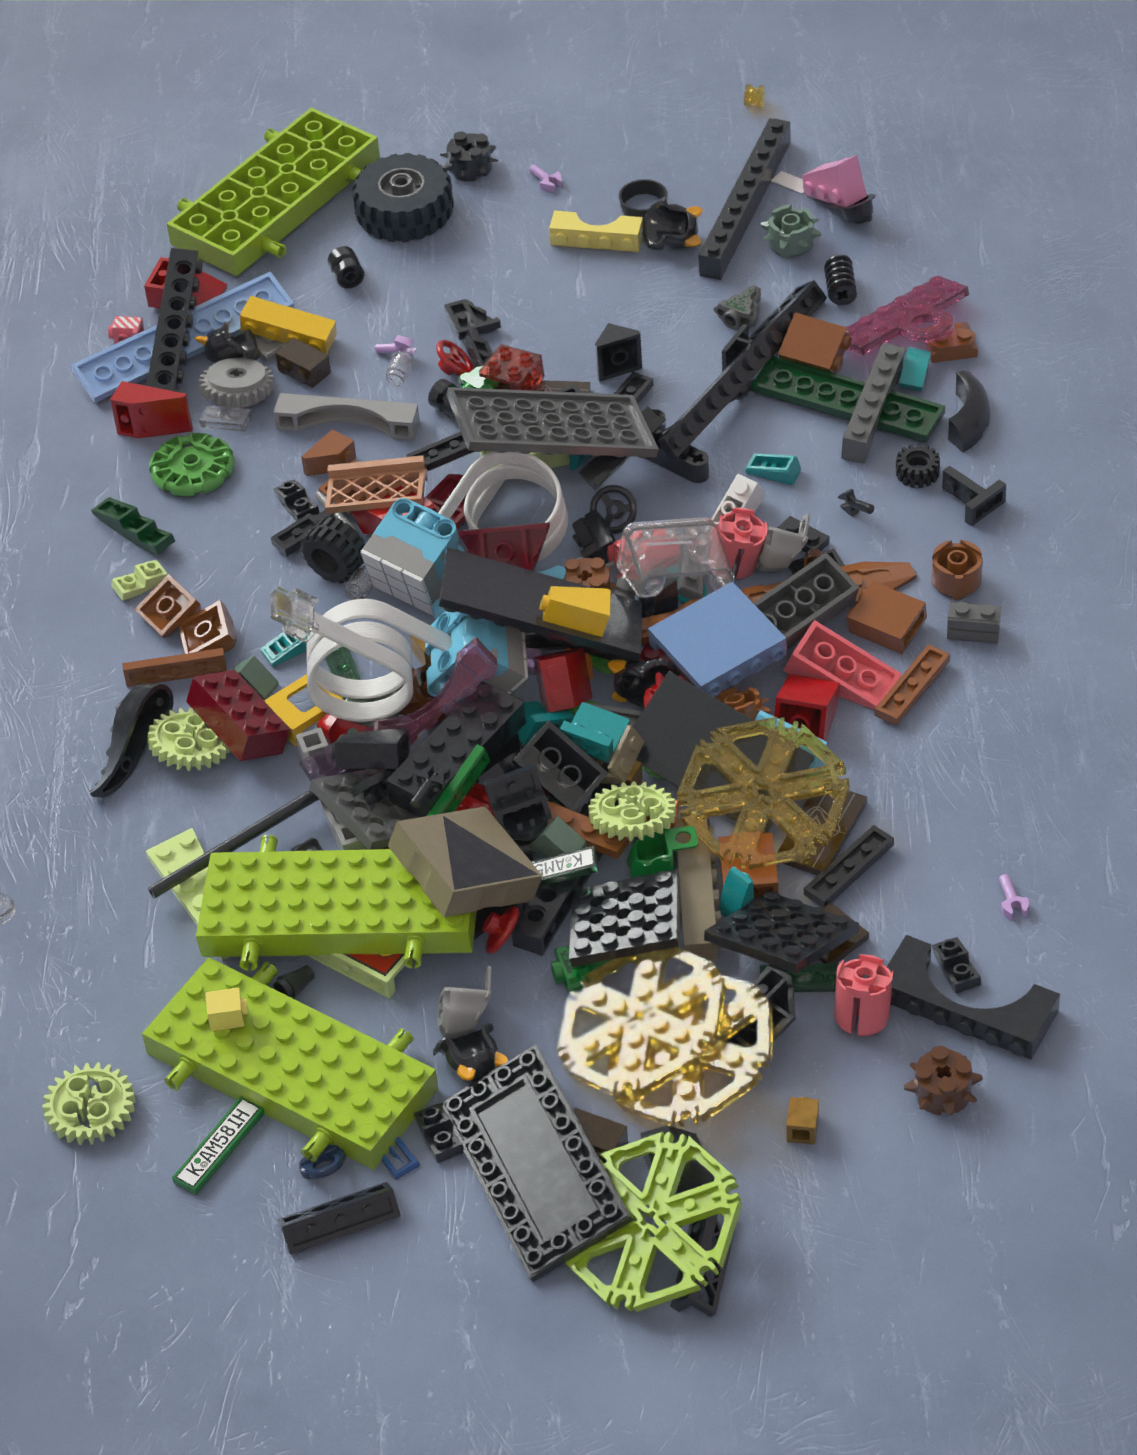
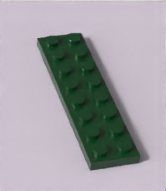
(840, 395)

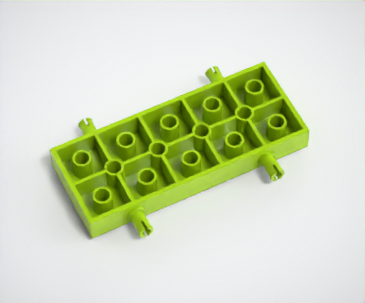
(272, 191)
(321, 907)
(294, 1064)

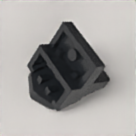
(518, 803)

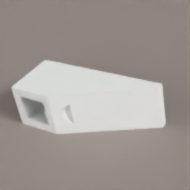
(741, 494)

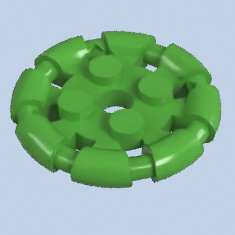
(172, 461)

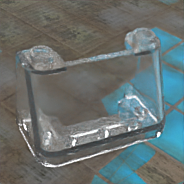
(672, 550)

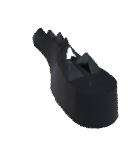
(130, 733)

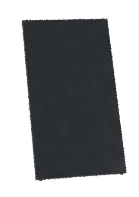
(683, 716)

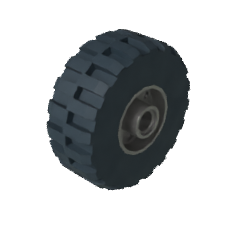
(403, 197)

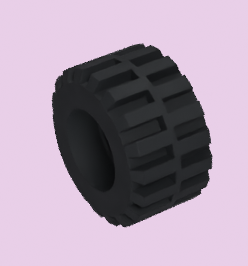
(333, 549)

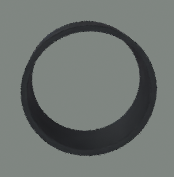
(640, 187)

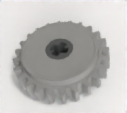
(236, 382)

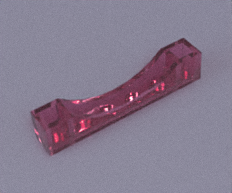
(471, 667)

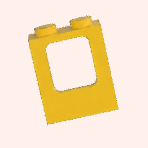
(292, 717)

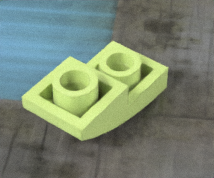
(143, 579)

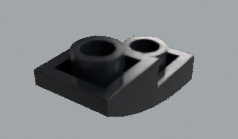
(295, 499)
(955, 964)
(438, 1132)

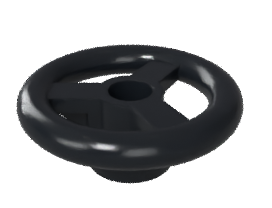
(622, 507)

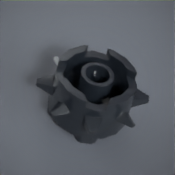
(469, 156)

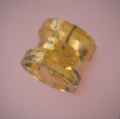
(754, 95)

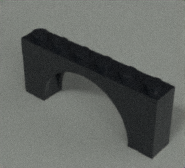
(1013, 1027)

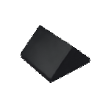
(618, 352)

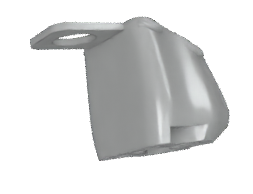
(782, 547)
(462, 1008)

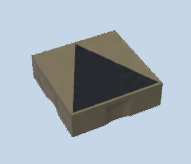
(464, 861)

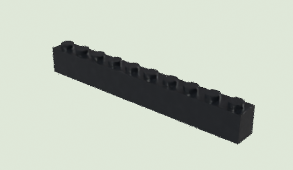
(744, 199)

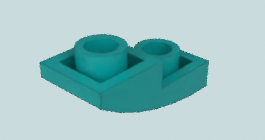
(915, 369)
(736, 891)

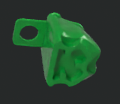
(656, 853)

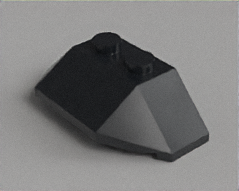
(779, 991)

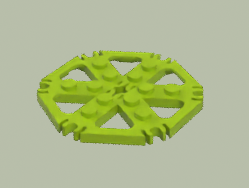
(668, 1238)

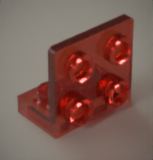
(514, 367)

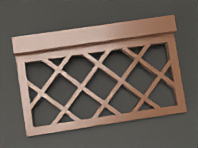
(380, 474)

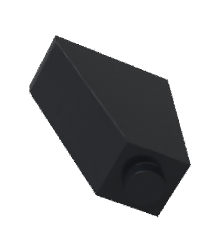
(372, 749)

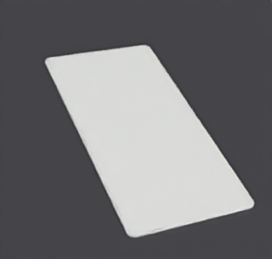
(789, 181)

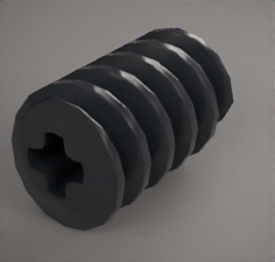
(840, 279)

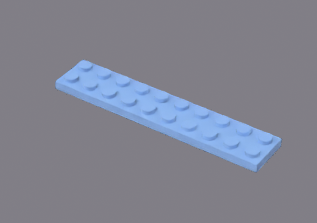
(131, 358)

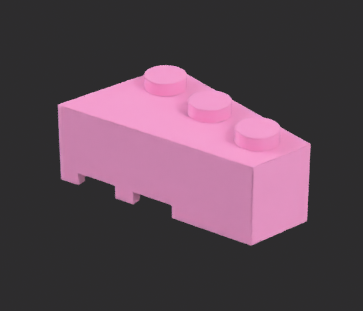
(836, 182)

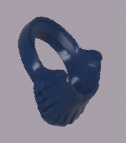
(331, 1152)

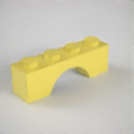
(620, 235)

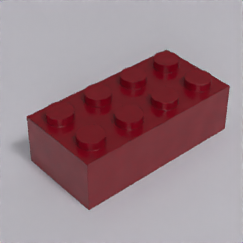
(238, 715)

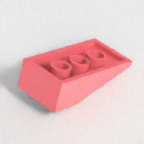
(833, 658)

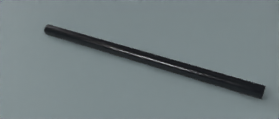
(237, 840)

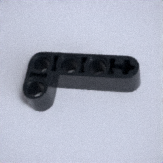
(691, 464)

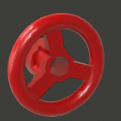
(451, 362)
(499, 928)

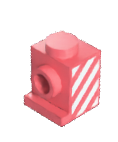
(125, 327)

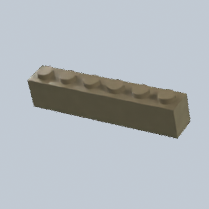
(697, 894)

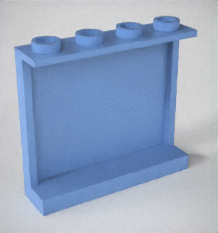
(719, 640)

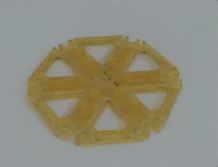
(771, 775)
(637, 1037)
(722, 1058)

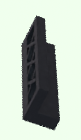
(803, 300)
(603, 466)
(339, 1217)
(702, 1233)

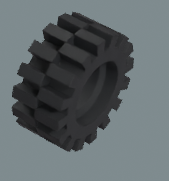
(917, 475)

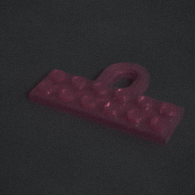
(902, 315)

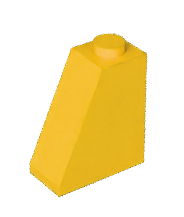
(577, 608)

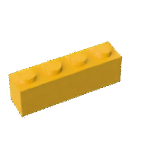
(285, 323)

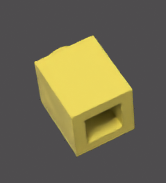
(226, 1009)

